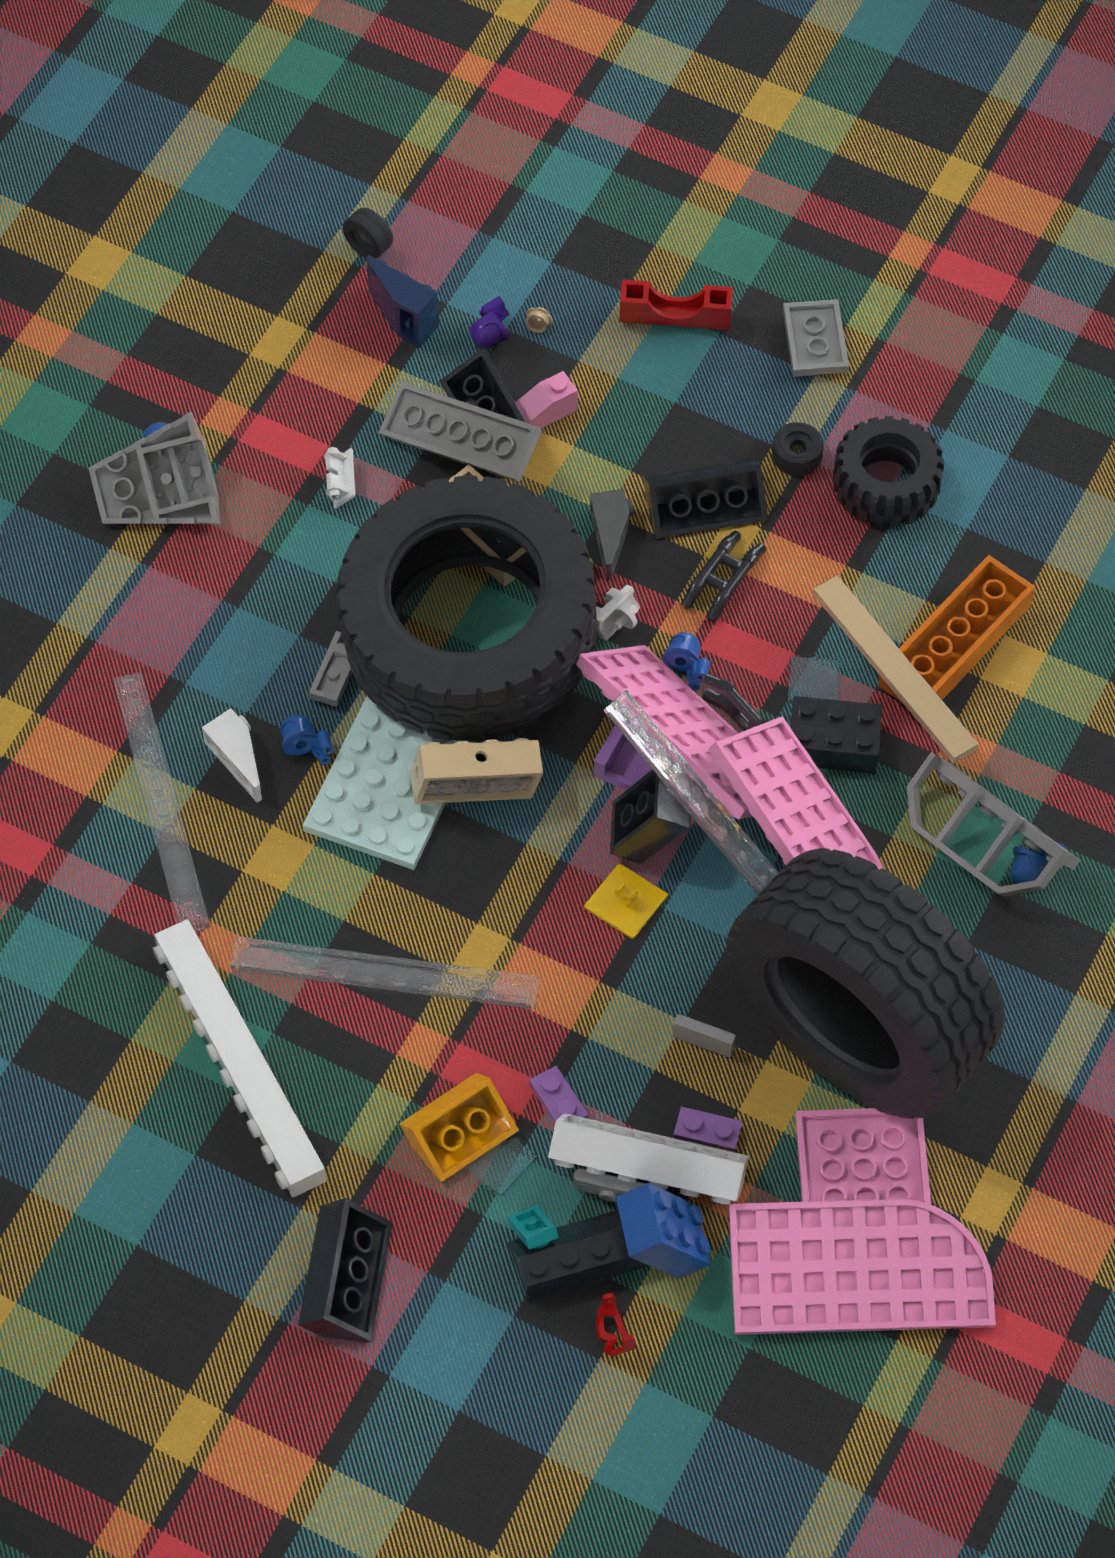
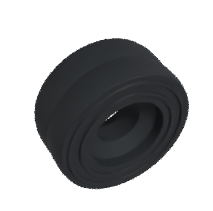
(367, 233)
(797, 434)

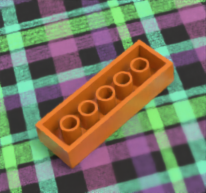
(966, 625)

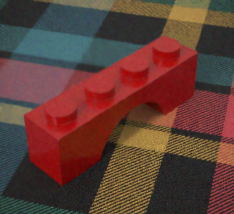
(646, 305)

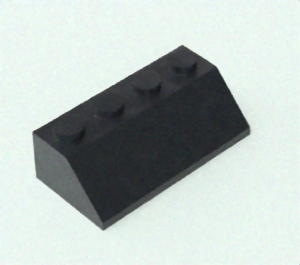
(482, 386)
(705, 498)
(581, 1255)
(345, 1272)

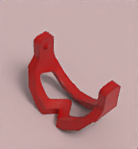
(609, 1308)

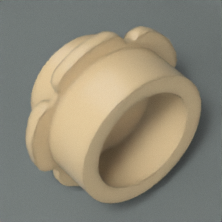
(538, 320)

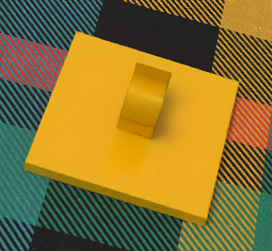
(626, 901)

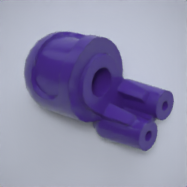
(488, 329)

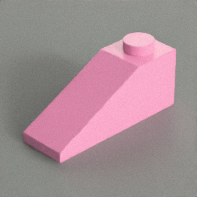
(549, 400)

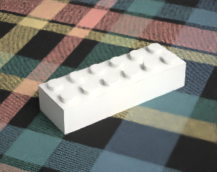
(648, 1157)

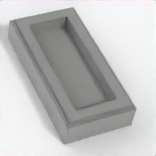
(704, 1035)

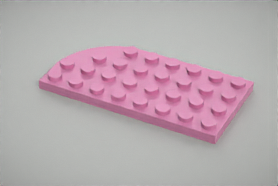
(672, 707)
(788, 793)
(855, 1268)

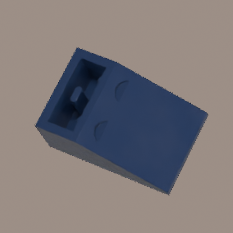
(404, 302)

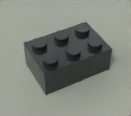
(838, 732)
(646, 819)

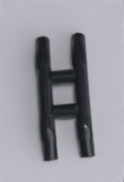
(725, 588)
(731, 702)

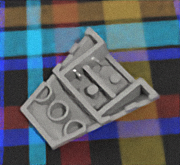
(159, 479)

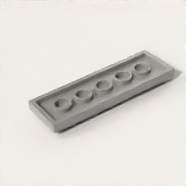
(460, 431)

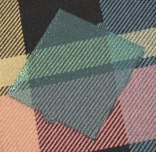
(813, 678)
(502, 1165)

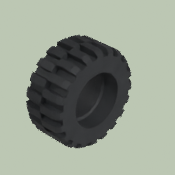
(893, 442)

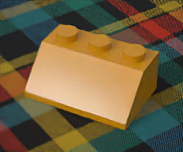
(459, 1126)

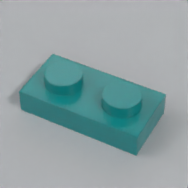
(533, 1227)

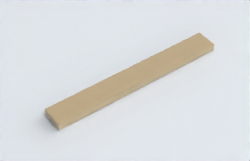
(895, 669)

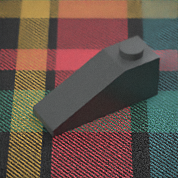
(611, 523)

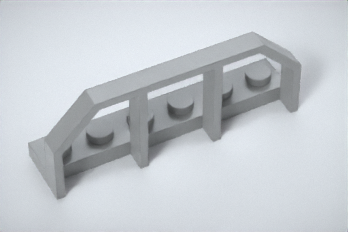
(992, 807)

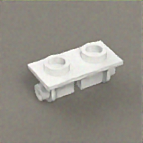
(340, 476)

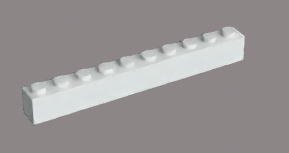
(240, 1059)

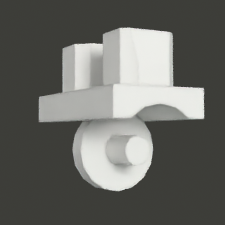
(617, 612)

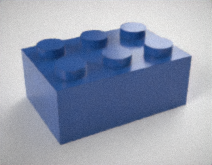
(663, 1230)

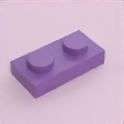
(556, 1095)
(707, 1129)

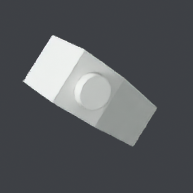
(231, 743)

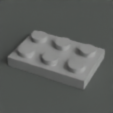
(815, 337)

